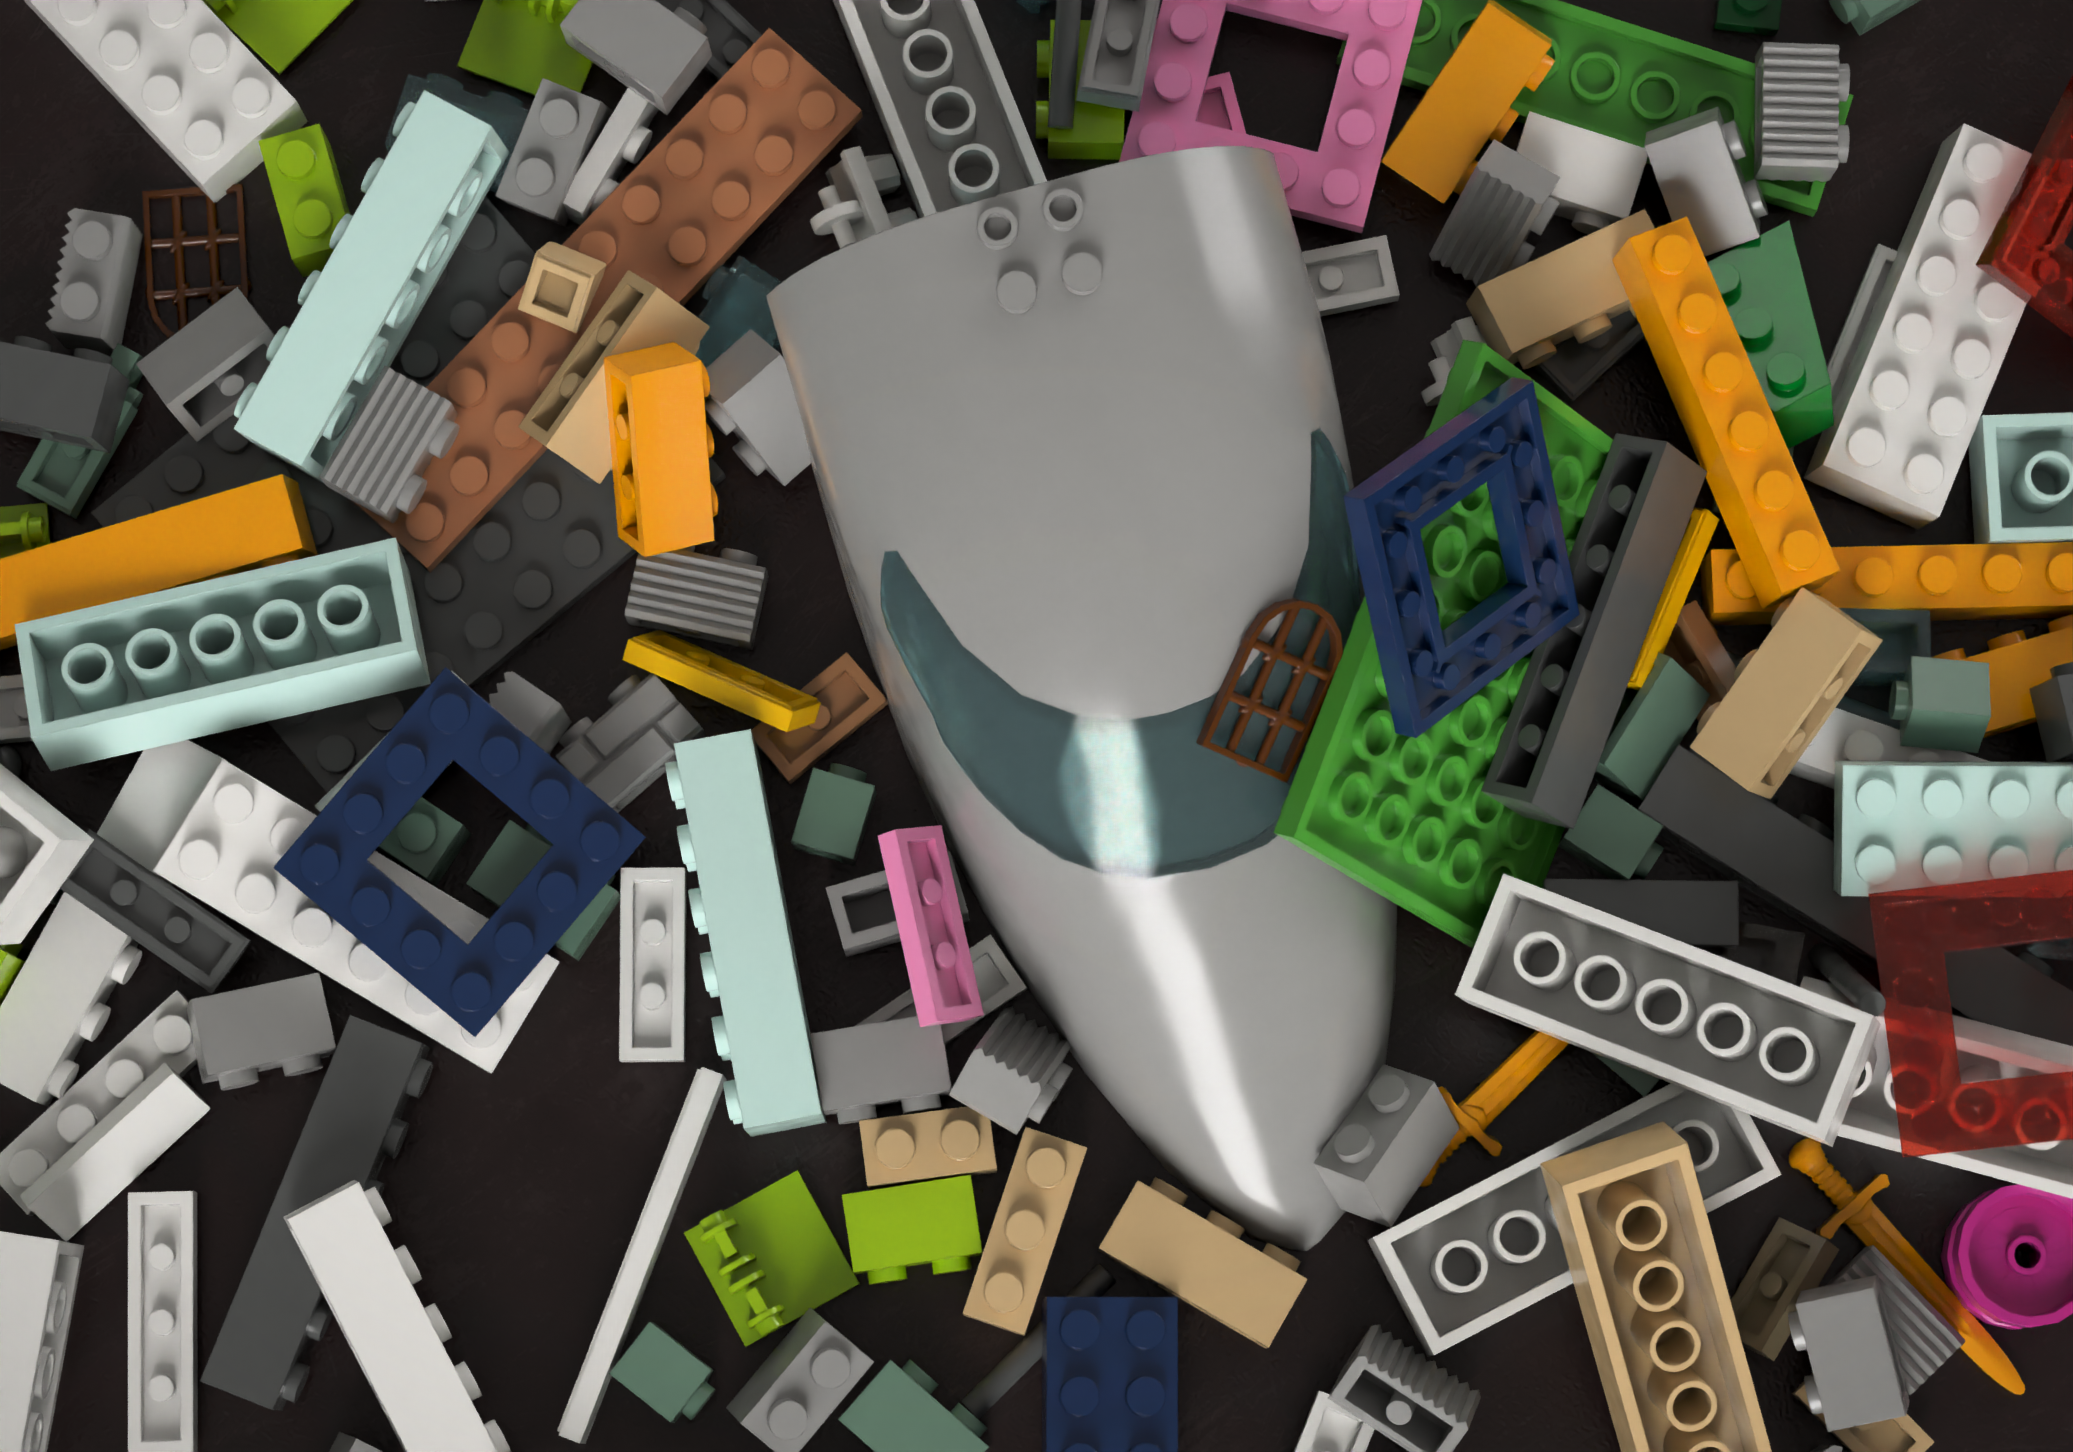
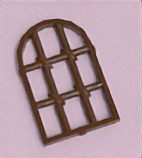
(177, 246)
(1253, 701)

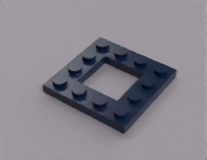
(1421, 665)
(335, 873)

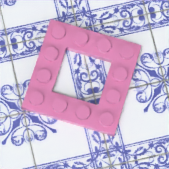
(1320, 185)

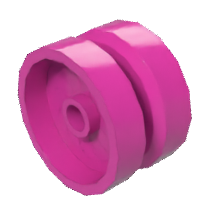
(1982, 1263)

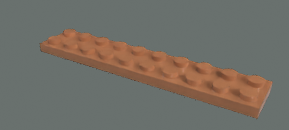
(663, 222)

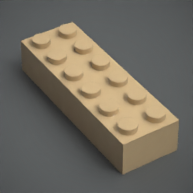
(1654, 1295)

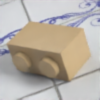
(926, 1147)

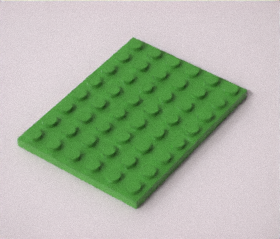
(1413, 809)

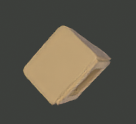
(561, 285)

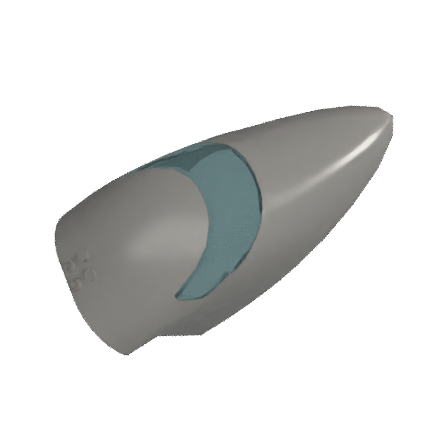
(1060, 495)

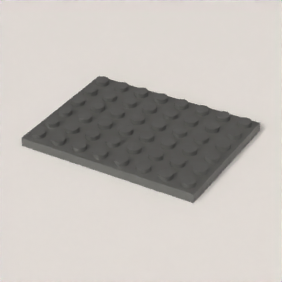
(496, 587)

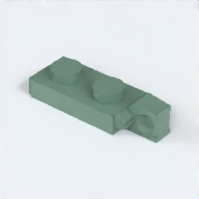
(68, 473)

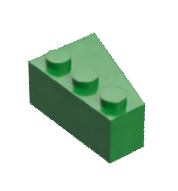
(1778, 330)

